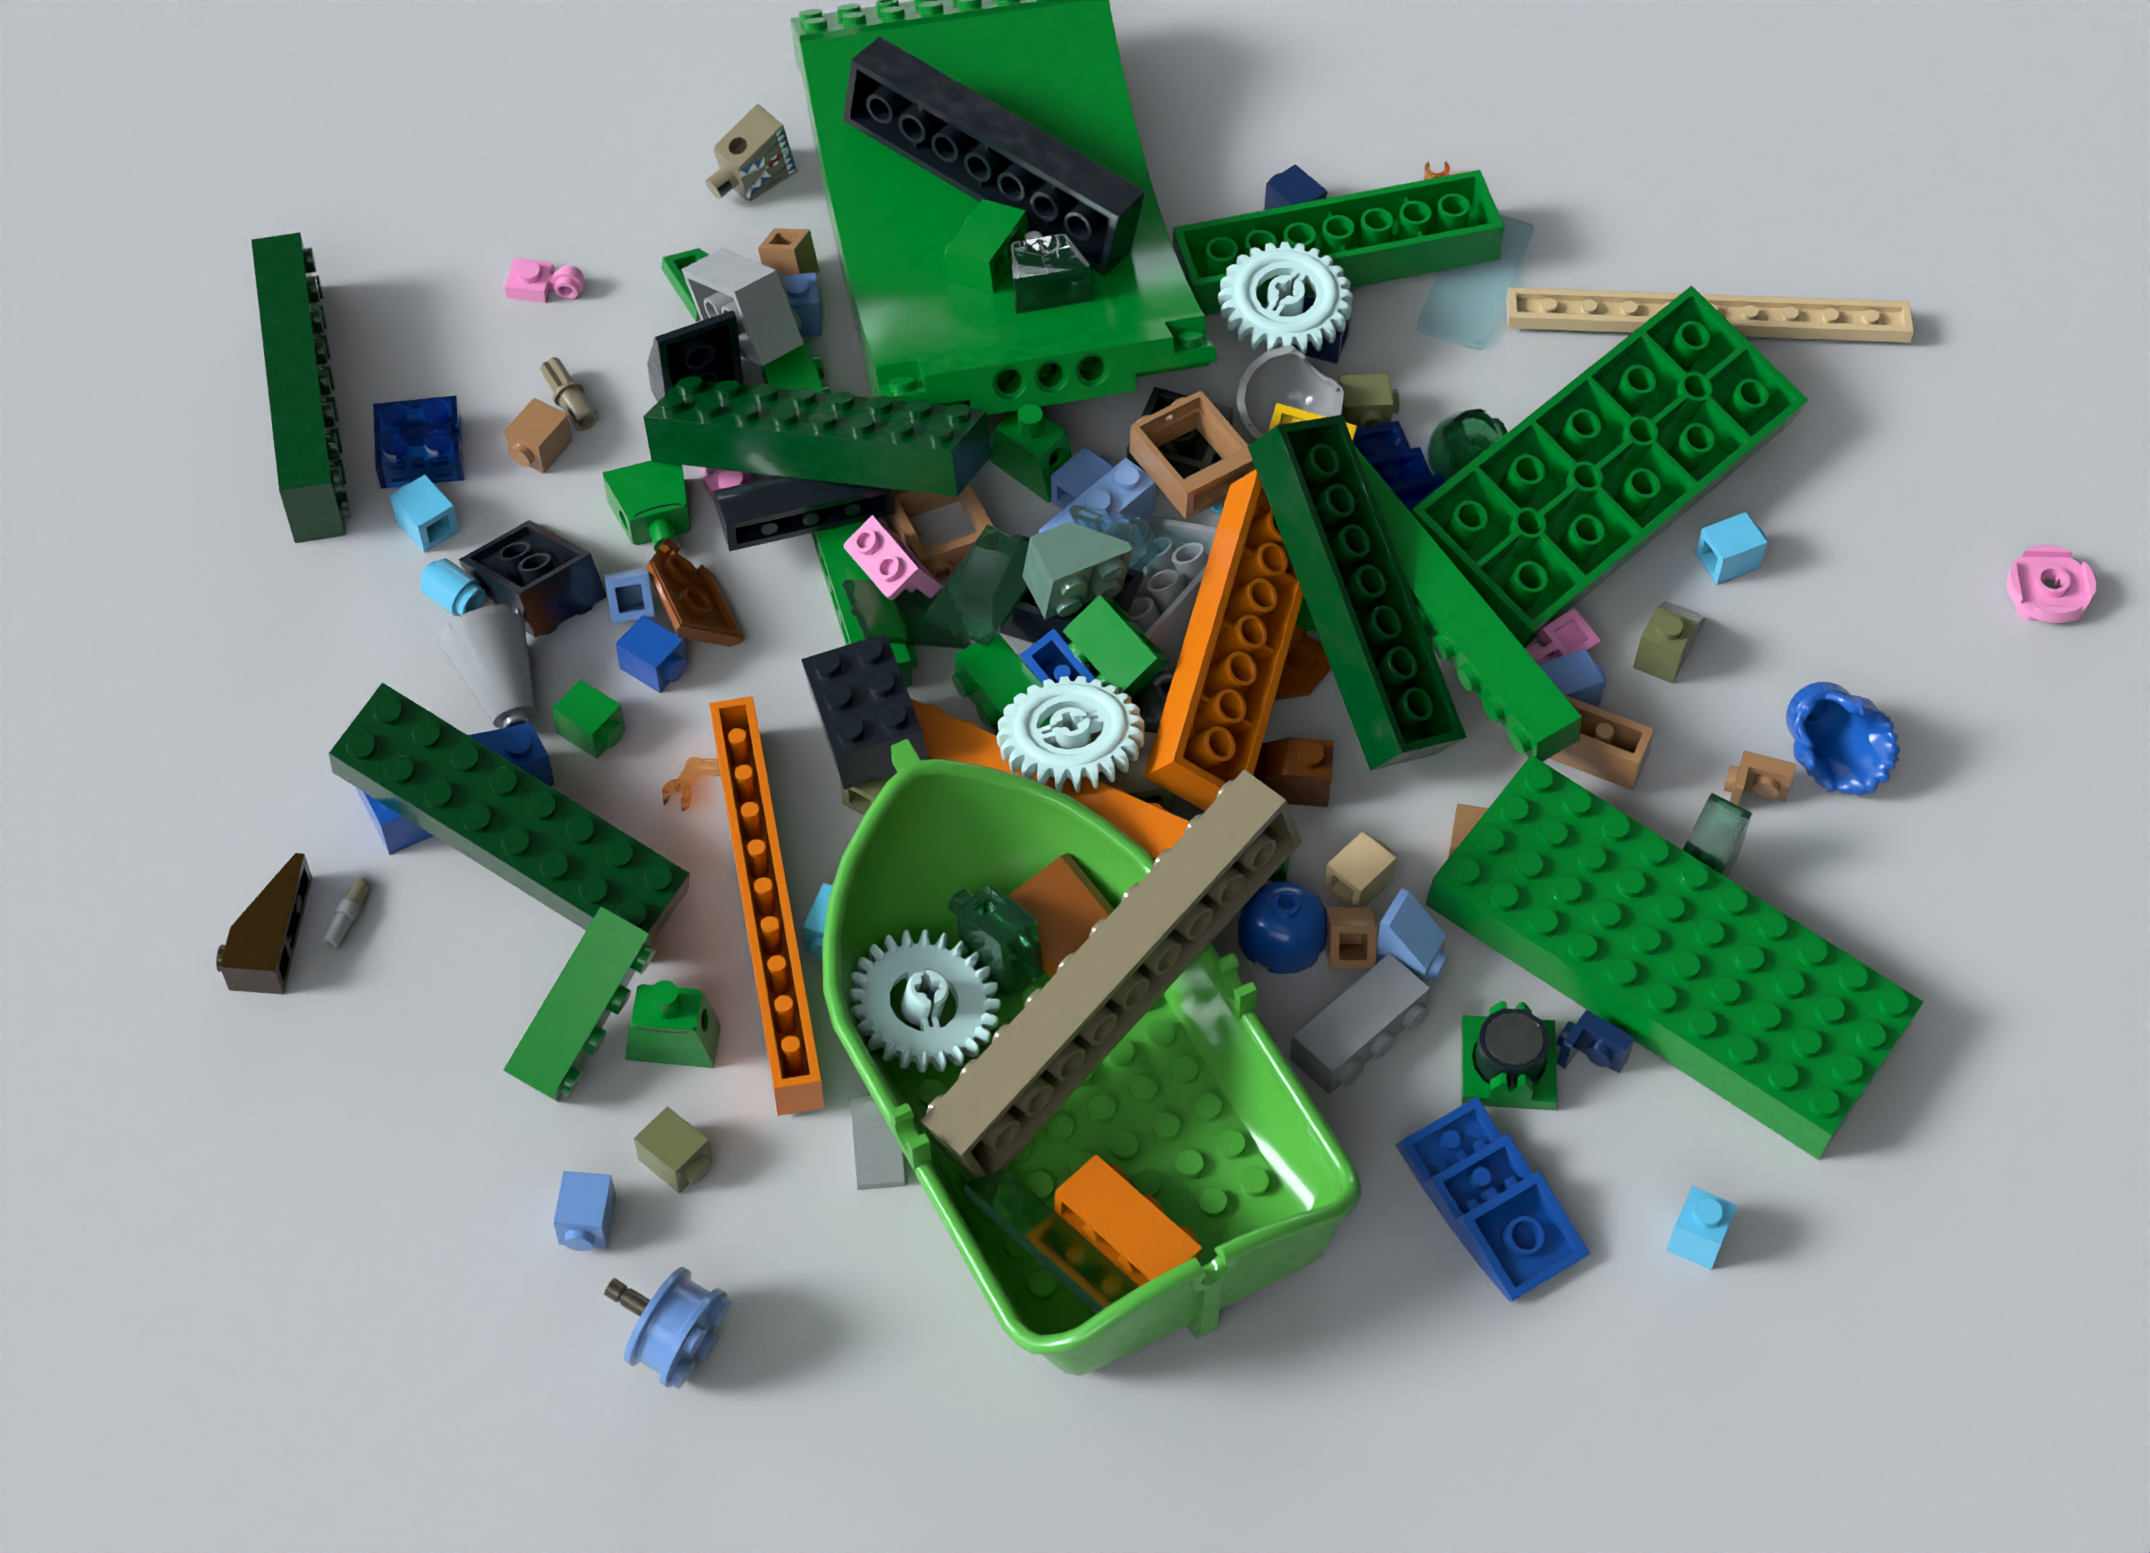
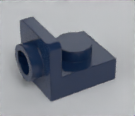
(1597, 1039)

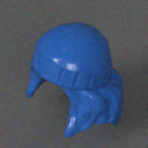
(1841, 738)

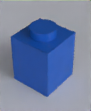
(651, 654)

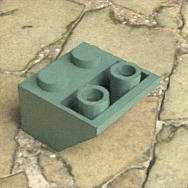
(1074, 567)

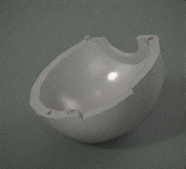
(1286, 379)

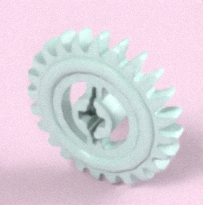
(1284, 317)
(1065, 745)
(931, 972)

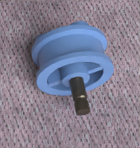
(672, 1325)

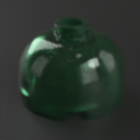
(1461, 439)

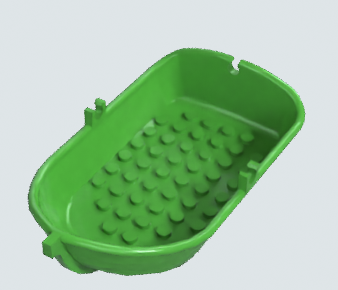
(1183, 1104)

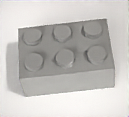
(756, 296)

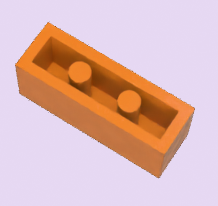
(1123, 1222)

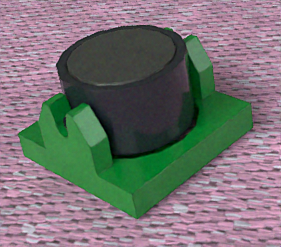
(1510, 1054)

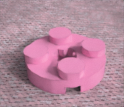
(2045, 604)

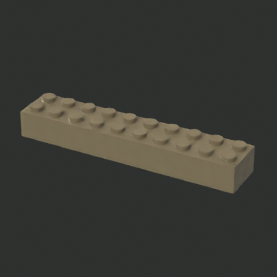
(1113, 978)

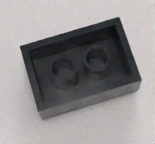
(863, 708)

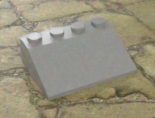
(1171, 583)

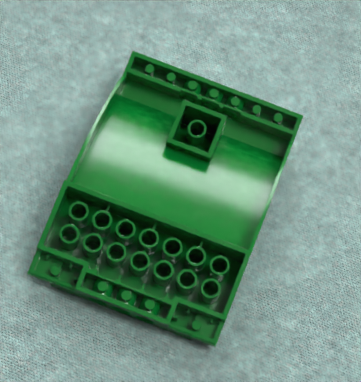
(893, 219)

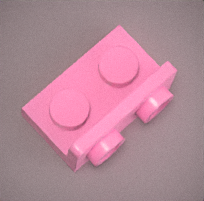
(889, 561)

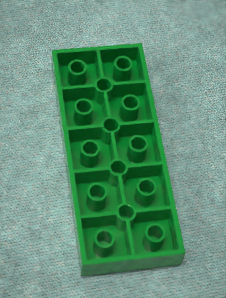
(1608, 463)
(1674, 955)

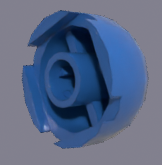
(1283, 927)

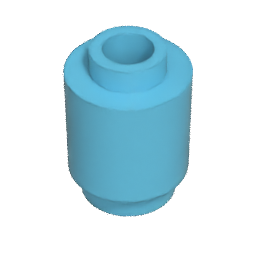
(451, 587)

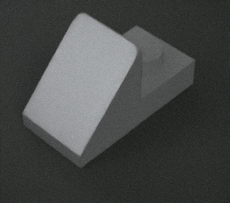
(875, 1147)

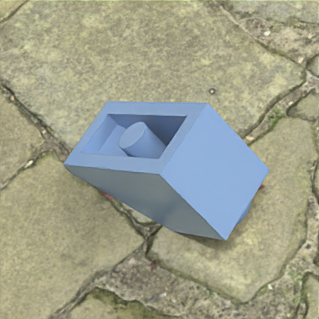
(1412, 938)

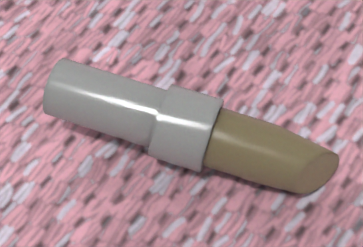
(345, 914)

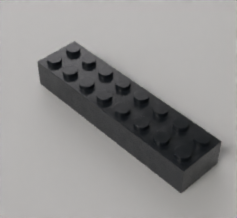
(991, 152)

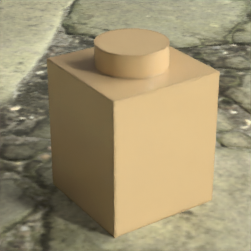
(1360, 871)

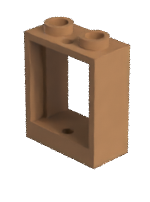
(1206, 486)
(941, 559)

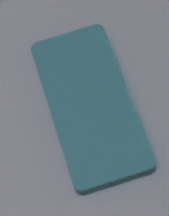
(1470, 297)

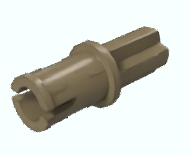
(569, 394)

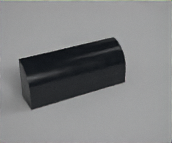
(794, 507)

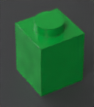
(589, 719)

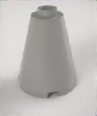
(493, 662)

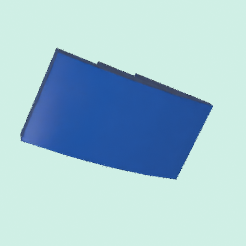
(1493, 1199)

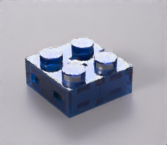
(418, 440)

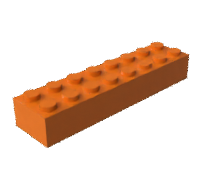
(1229, 653)

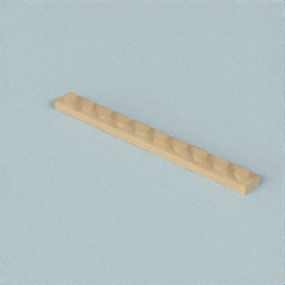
(1748, 314)

